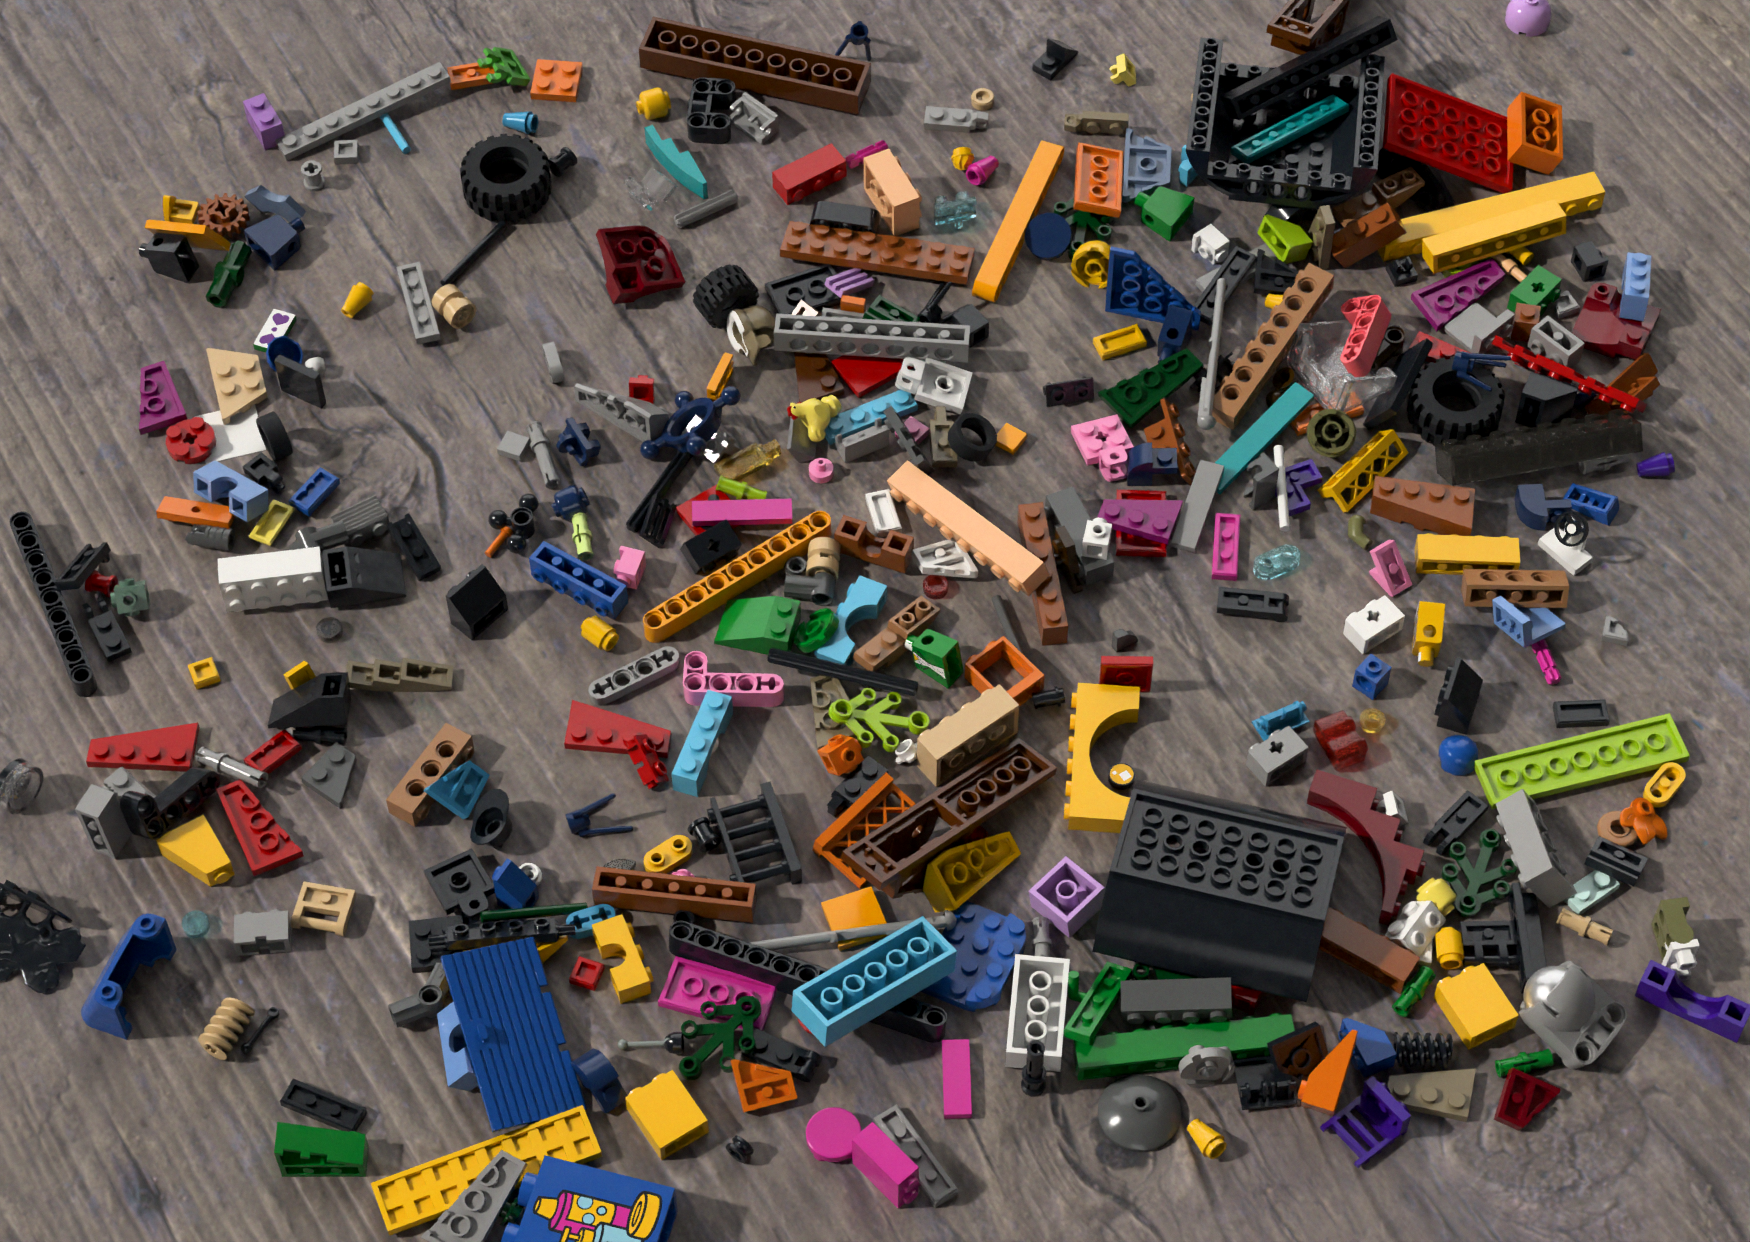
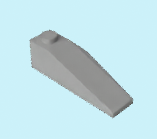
(630, 414)

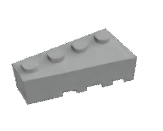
(1533, 849)

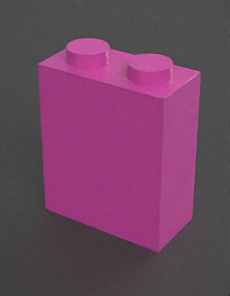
(885, 1165)

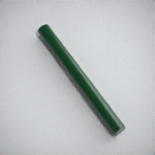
(531, 912)

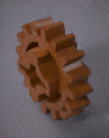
(234, 212)

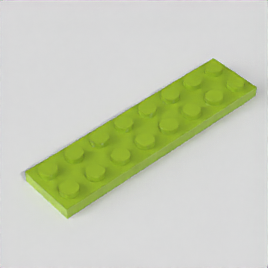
(1582, 760)

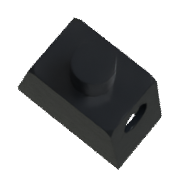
(170, 256)

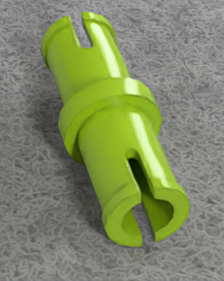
(739, 490)

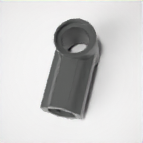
(817, 588)

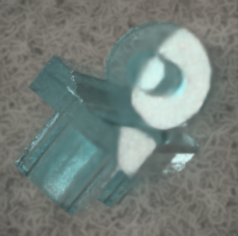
(954, 211)

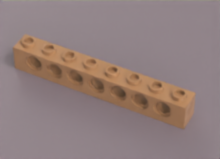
(1310, 279)

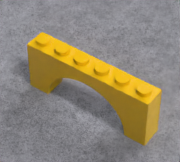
(1097, 710)

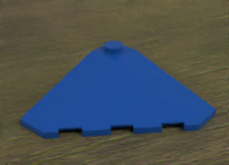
(1140, 290)

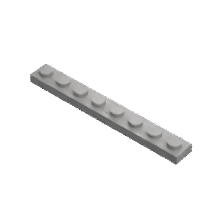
(363, 111)

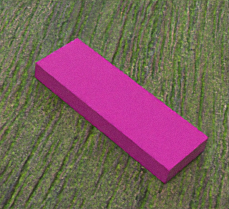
(1226, 546)
(956, 1079)

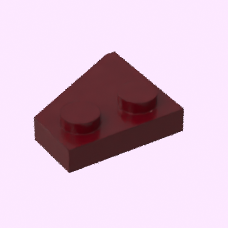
(1522, 1099)

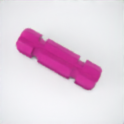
(853, 159)
(1546, 662)

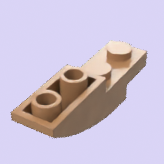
(1392, 189)
(890, 643)

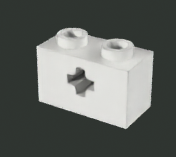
(1373, 624)

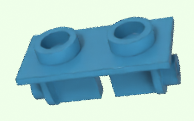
(1291, 715)

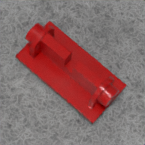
(643, 750)

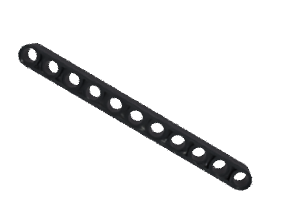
(787, 974)

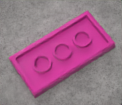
(694, 983)

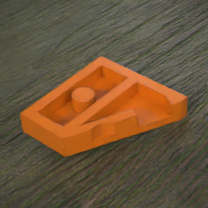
(762, 1085)

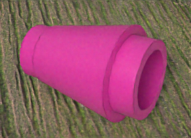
(981, 170)

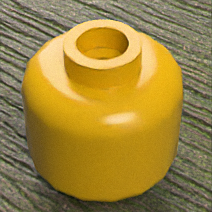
(653, 103)

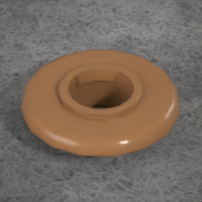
(1613, 819)

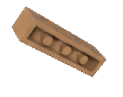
(1518, 587)
(448, 741)

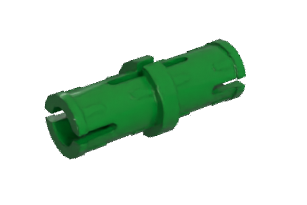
(1414, 991)
(1541, 1059)

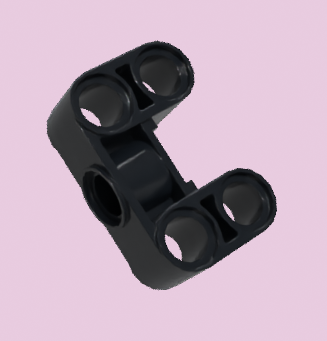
(704, 97)

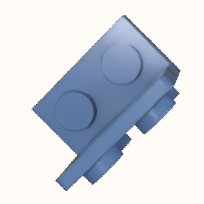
(1525, 624)

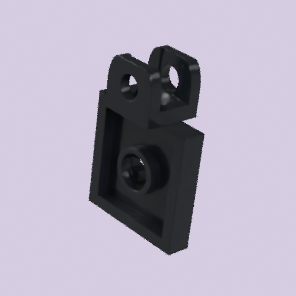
(467, 898)

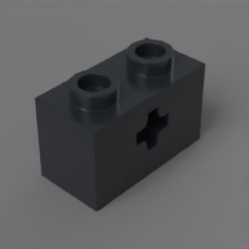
(718, 536)

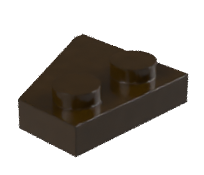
(1066, 558)

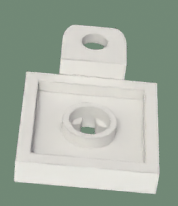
(927, 382)

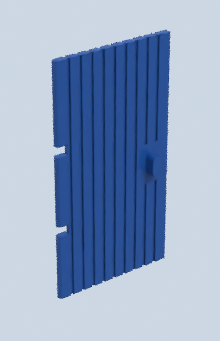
(512, 1033)

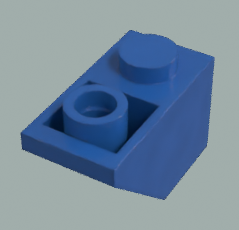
(513, 887)
(1372, 1049)

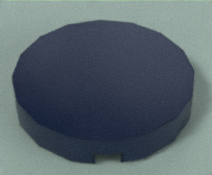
(1048, 236)

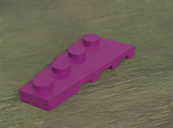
(1456, 293)

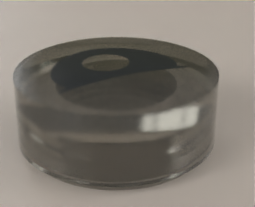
(329, 630)

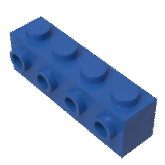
(578, 580)

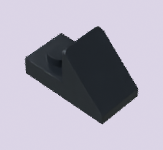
(1054, 59)

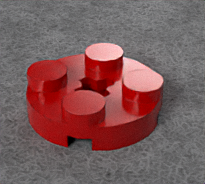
(191, 428)

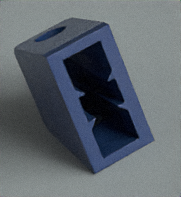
(275, 239)
(1175, 332)

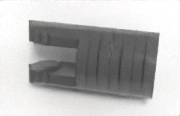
(211, 537)

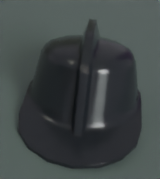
(491, 819)

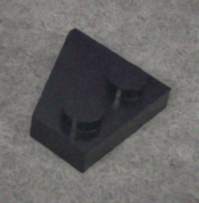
(1272, 275)

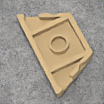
(236, 381)

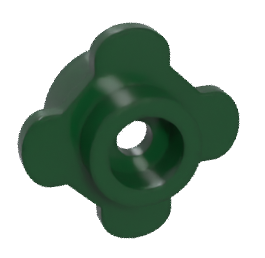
(510, 1212)

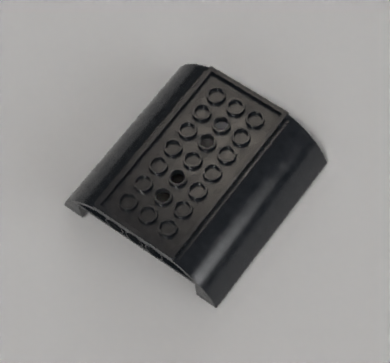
(1314, 168)
(1213, 908)

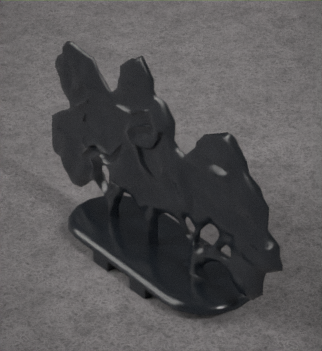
(26, 947)

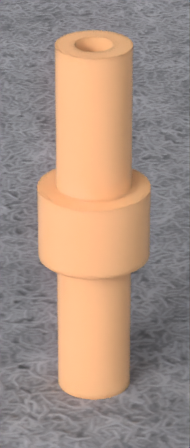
(1509, 267)

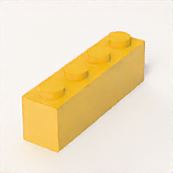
(1454, 553)

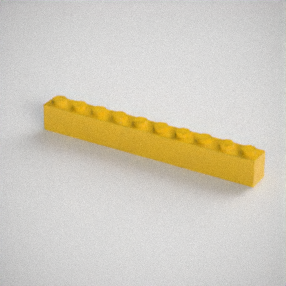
(1572, 194)

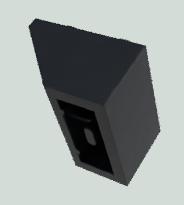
(1545, 400)
(476, 602)
(1458, 697)

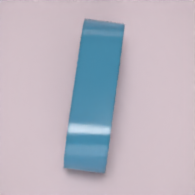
(588, 917)

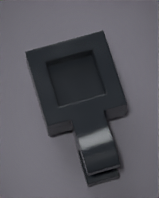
(263, 470)

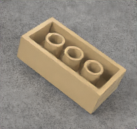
(967, 735)

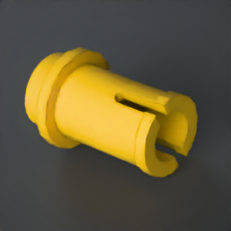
(1522, 254)

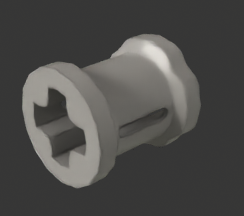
(313, 179)

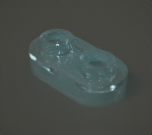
(1278, 562)

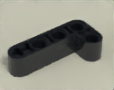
(156, 816)

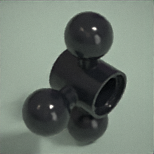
(517, 541)

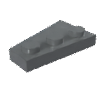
(907, 441)

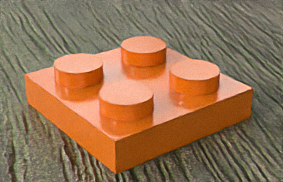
(556, 80)

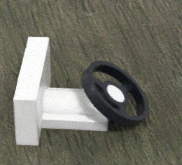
(1568, 545)

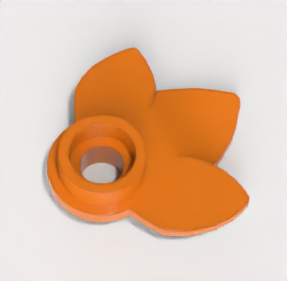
(1644, 820)

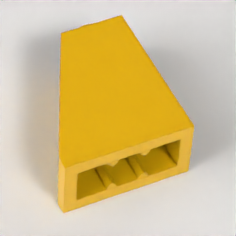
(197, 851)

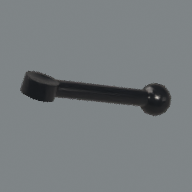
(273, 1013)

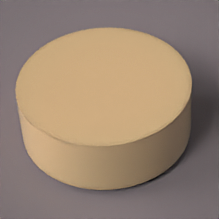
(982, 99)

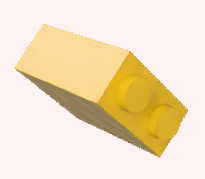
(1475, 1005)
(666, 1114)

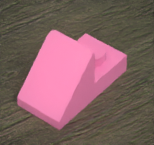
(1389, 568)

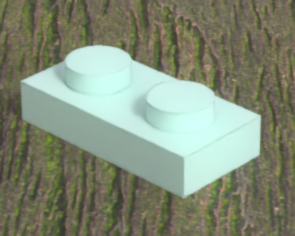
(1591, 891)

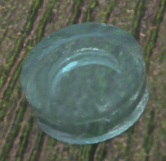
(195, 924)

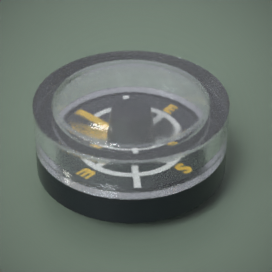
(19, 785)

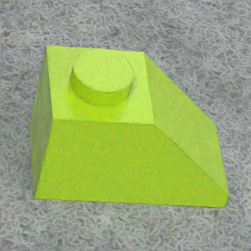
(1284, 239)

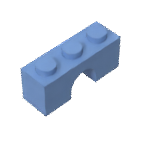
(1635, 286)
(245, 496)
(455, 1052)

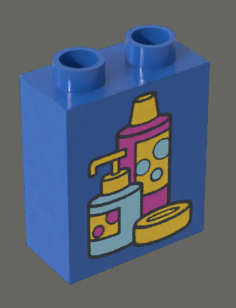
(591, 1206)

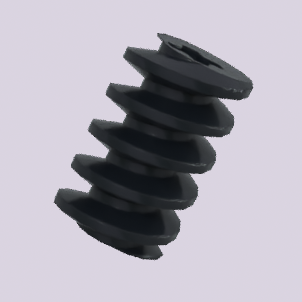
(1423, 1049)

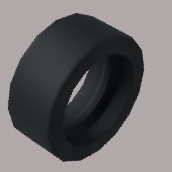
(274, 436)
(962, 446)

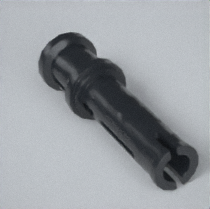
(1034, 1071)

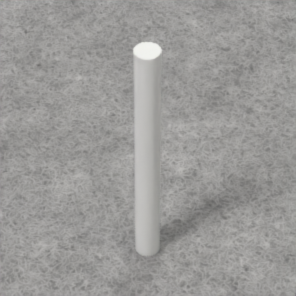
(1281, 489)

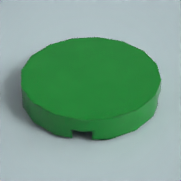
(816, 631)

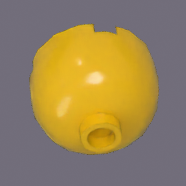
(1091, 263)

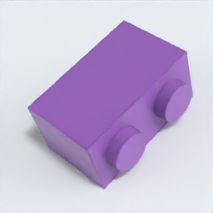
(263, 120)

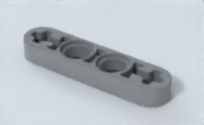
(632, 672)

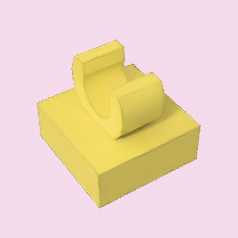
(1123, 71)

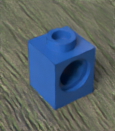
(1371, 676)

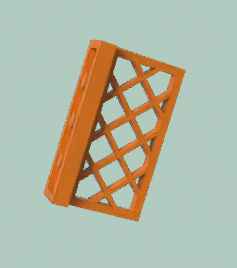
(851, 820)

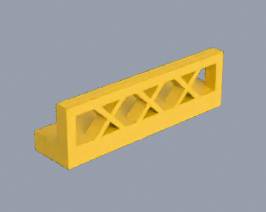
(1358, 463)

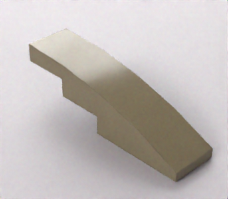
(400, 677)

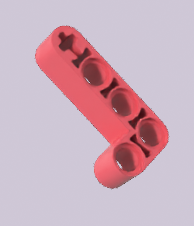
(1369, 322)

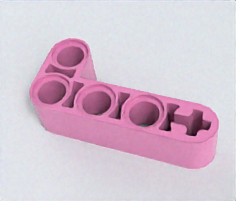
(764, 691)

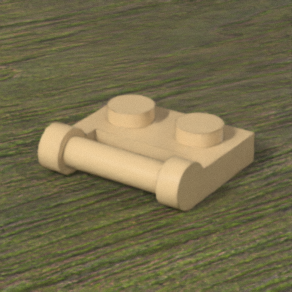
(327, 901)

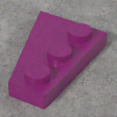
(159, 399)
(1142, 518)

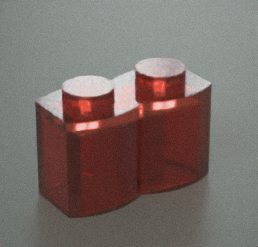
(1340, 740)

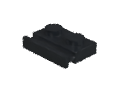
(1616, 861)

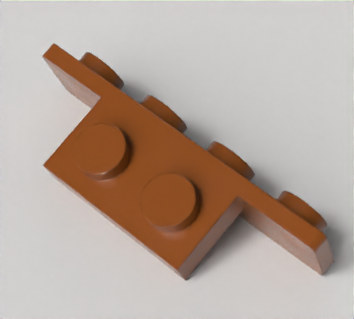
(1634, 380)
(1170, 434)

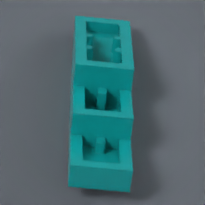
(678, 164)

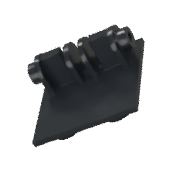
(1262, 1084)

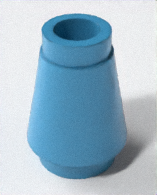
(521, 121)

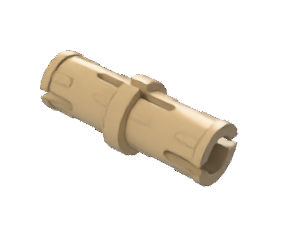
(1584, 926)

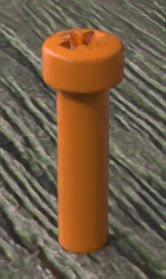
(505, 532)

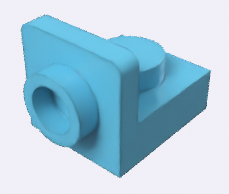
(1187, 173)

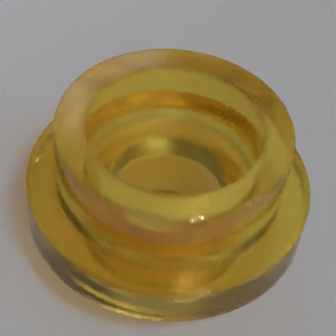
(1369, 725)

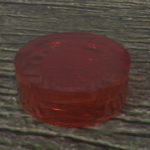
(935, 586)

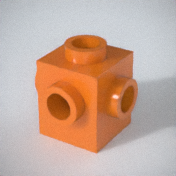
(841, 754)

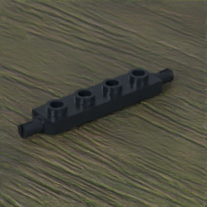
(489, 933)

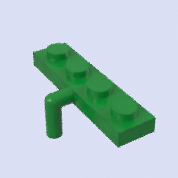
(1096, 1003)

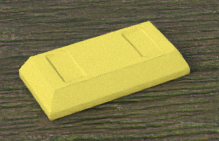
(271, 522)

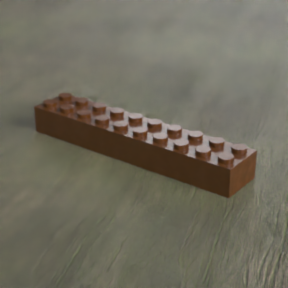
(756, 65)

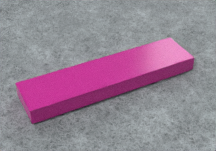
(742, 512)

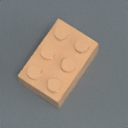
(892, 192)

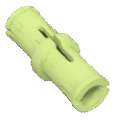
(582, 537)

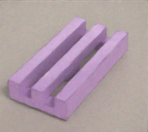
(847, 279)

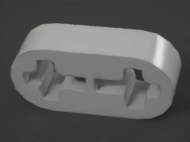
(553, 362)

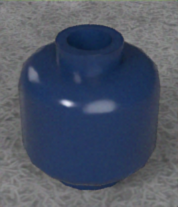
(570, 501)

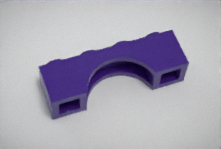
(1665, 990)

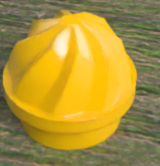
(962, 158)

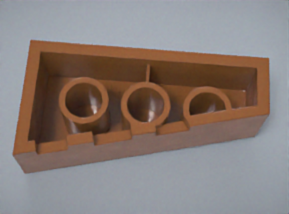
(1424, 505)

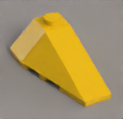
(966, 869)

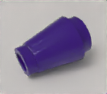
(1657, 465)

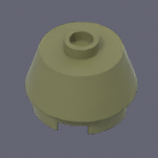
(1331, 432)

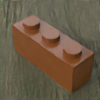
(1367, 235)

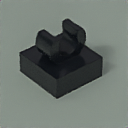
(1401, 271)

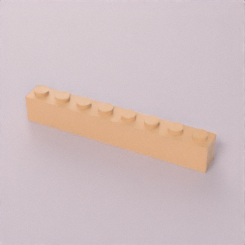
(967, 528)

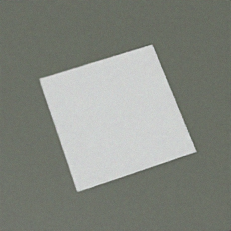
(235, 438)

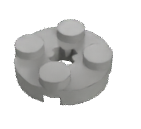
(1206, 1065)

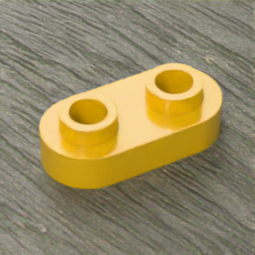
(1662, 786)
(669, 855)

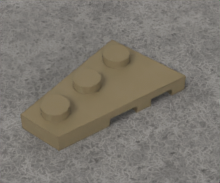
(1322, 234)

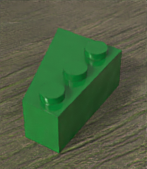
(320, 1152)

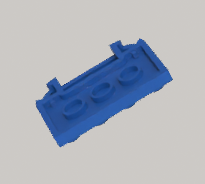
(984, 957)

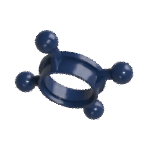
(696, 439)

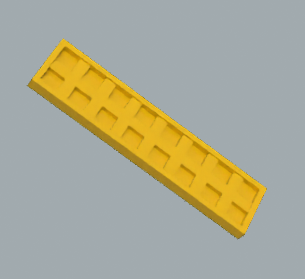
(433, 1187)

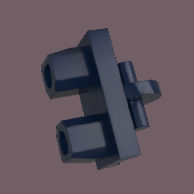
(575, 442)

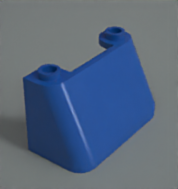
(141, 944)

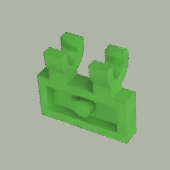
(505, 65)

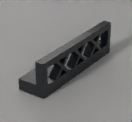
(1530, 947)

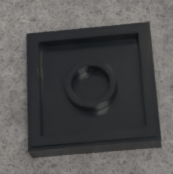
(300, 381)

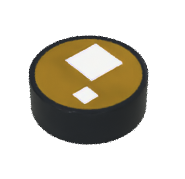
(1121, 776)

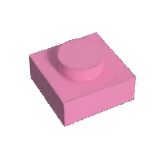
(917, 429)

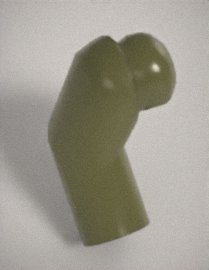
(1355, 532)

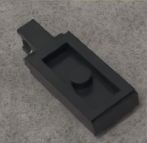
(855, 785)

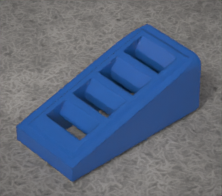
(1603, 513)

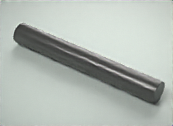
(1006, 622)

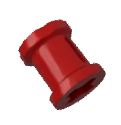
(101, 583)

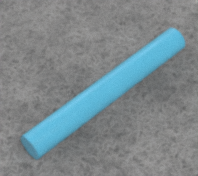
(396, 134)

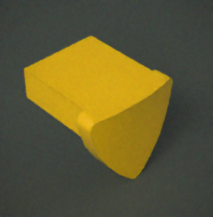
(179, 210)

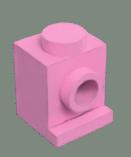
(630, 566)

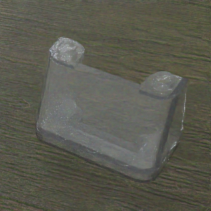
(1317, 363)

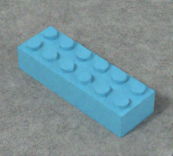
(873, 981)

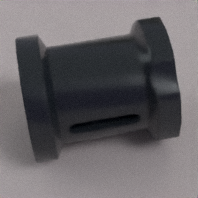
(562, 161)
(704, 834)

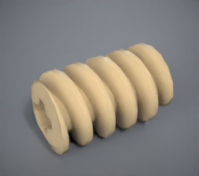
(223, 1026)

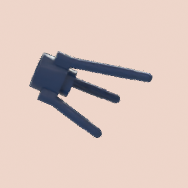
(857, 36)
(1465, 362)
(579, 820)

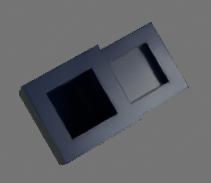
(1145, 461)
(1535, 510)
(601, 1078)

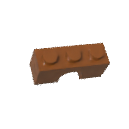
(859, 543)

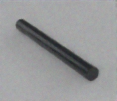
(474, 254)

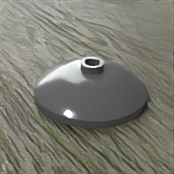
(1134, 1126)

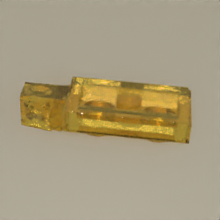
(748, 460)

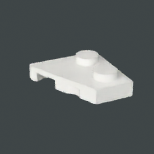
(944, 560)

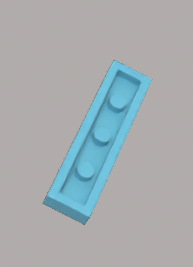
(864, 416)

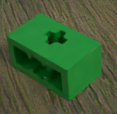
(1536, 289)

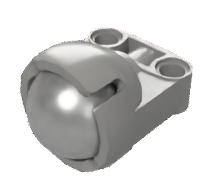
(1571, 1013)

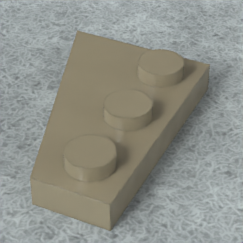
(824, 692)
(1435, 1093)

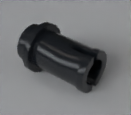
(1048, 698)

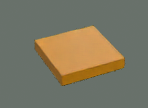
(853, 911)

